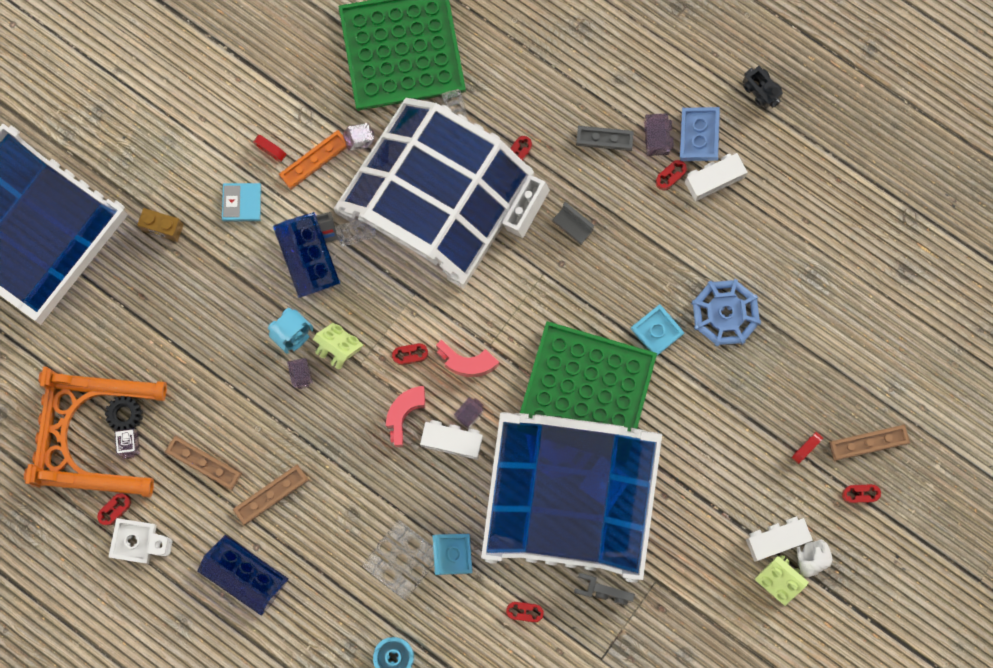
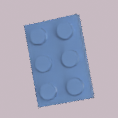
(700, 134)

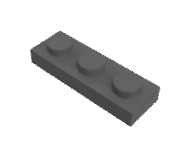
(604, 138)

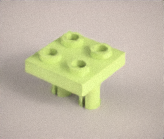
(338, 342)
(782, 580)

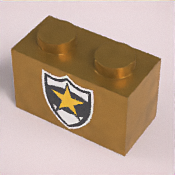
(160, 224)

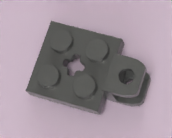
(603, 592)

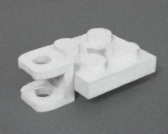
(147, 541)

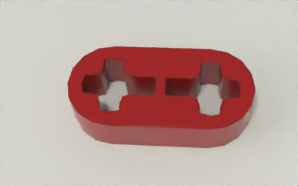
(269, 148)
(525, 151)
(668, 171)
(408, 349)
(807, 447)
(861, 489)
(117, 513)
(525, 617)

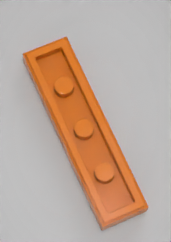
(313, 160)

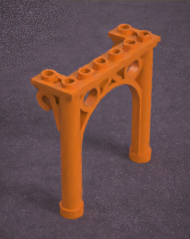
(38, 475)

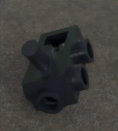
(767, 91)

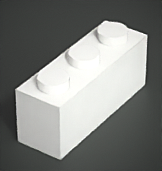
(715, 176)
(526, 206)
(451, 439)
(778, 538)

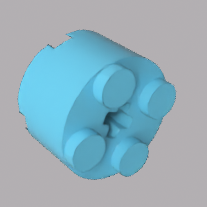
(290, 330)
(395, 645)

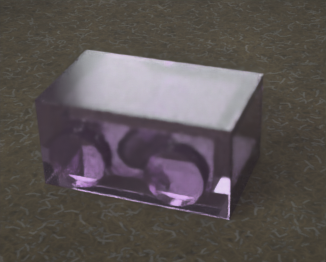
(657, 134)

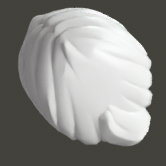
(814, 558)

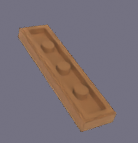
(869, 442)
(203, 462)
(270, 494)

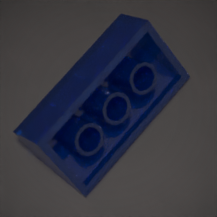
(306, 254)
(242, 574)

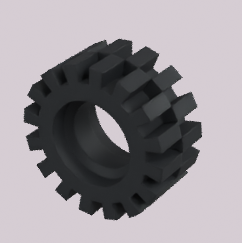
(119, 403)

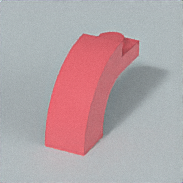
(467, 367)
(400, 408)

